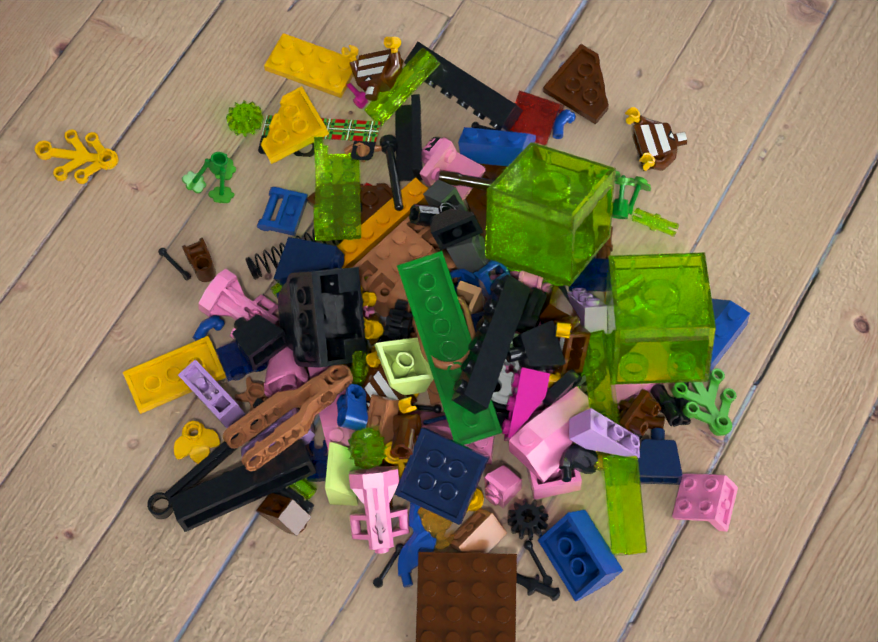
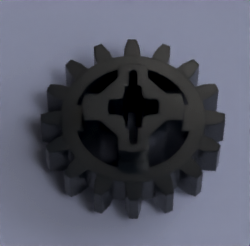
(399, 322)

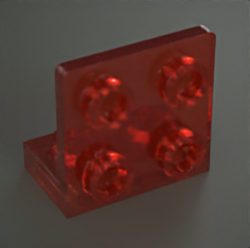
(537, 116)

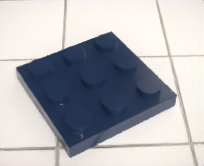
(441, 475)

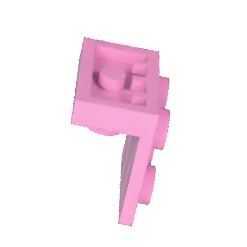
(449, 159)
(706, 499)

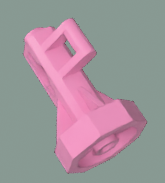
(226, 298)
(375, 491)

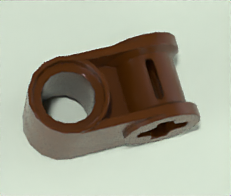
(199, 257)

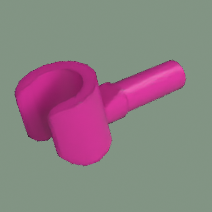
(360, 100)

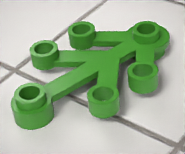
(706, 399)

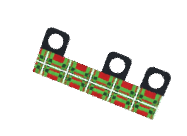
(340, 129)

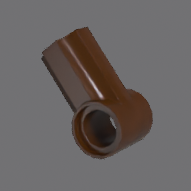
(405, 432)

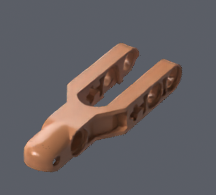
(311, 400)

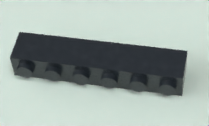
(470, 92)
(490, 344)
(241, 487)

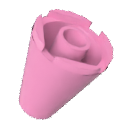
(284, 373)

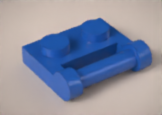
(288, 214)

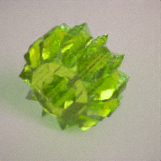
(244, 118)
(367, 448)

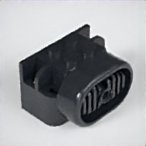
(323, 316)

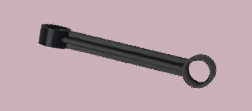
(193, 477)

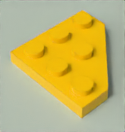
(293, 126)

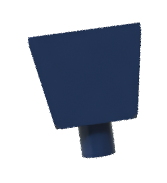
(659, 460)

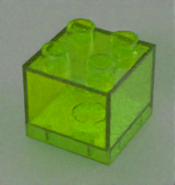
(549, 213)
(659, 318)

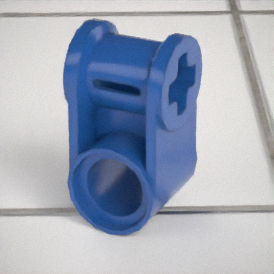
(352, 408)

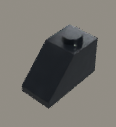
(454, 227)

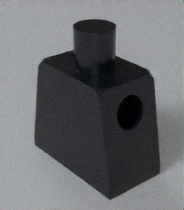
(258, 339)
(537, 349)

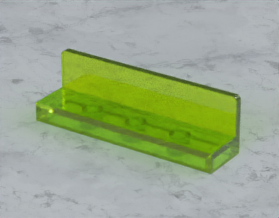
(411, 77)
(598, 377)
(624, 505)

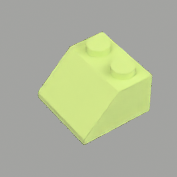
(404, 365)
(337, 476)

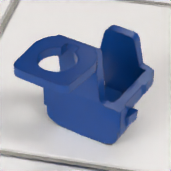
(481, 277)

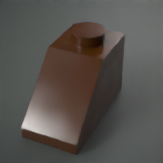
(284, 513)

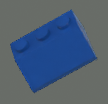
(493, 146)
(729, 322)
(580, 554)

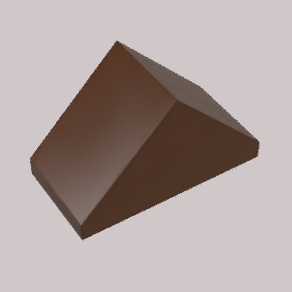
(556, 306)

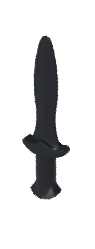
(533, 585)

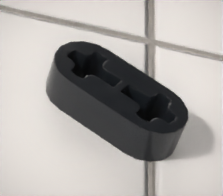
(562, 387)

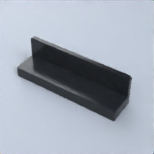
(409, 140)

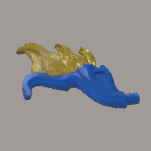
(426, 537)

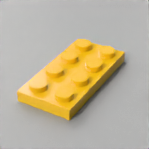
(310, 65)
(158, 379)

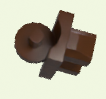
(635, 410)

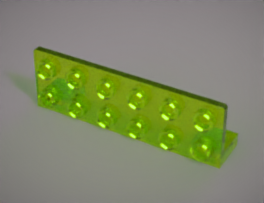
(336, 195)

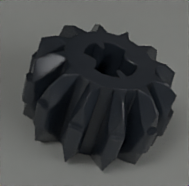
(524, 511)

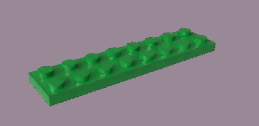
(446, 339)

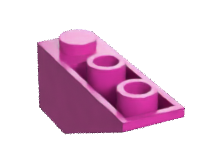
(529, 391)

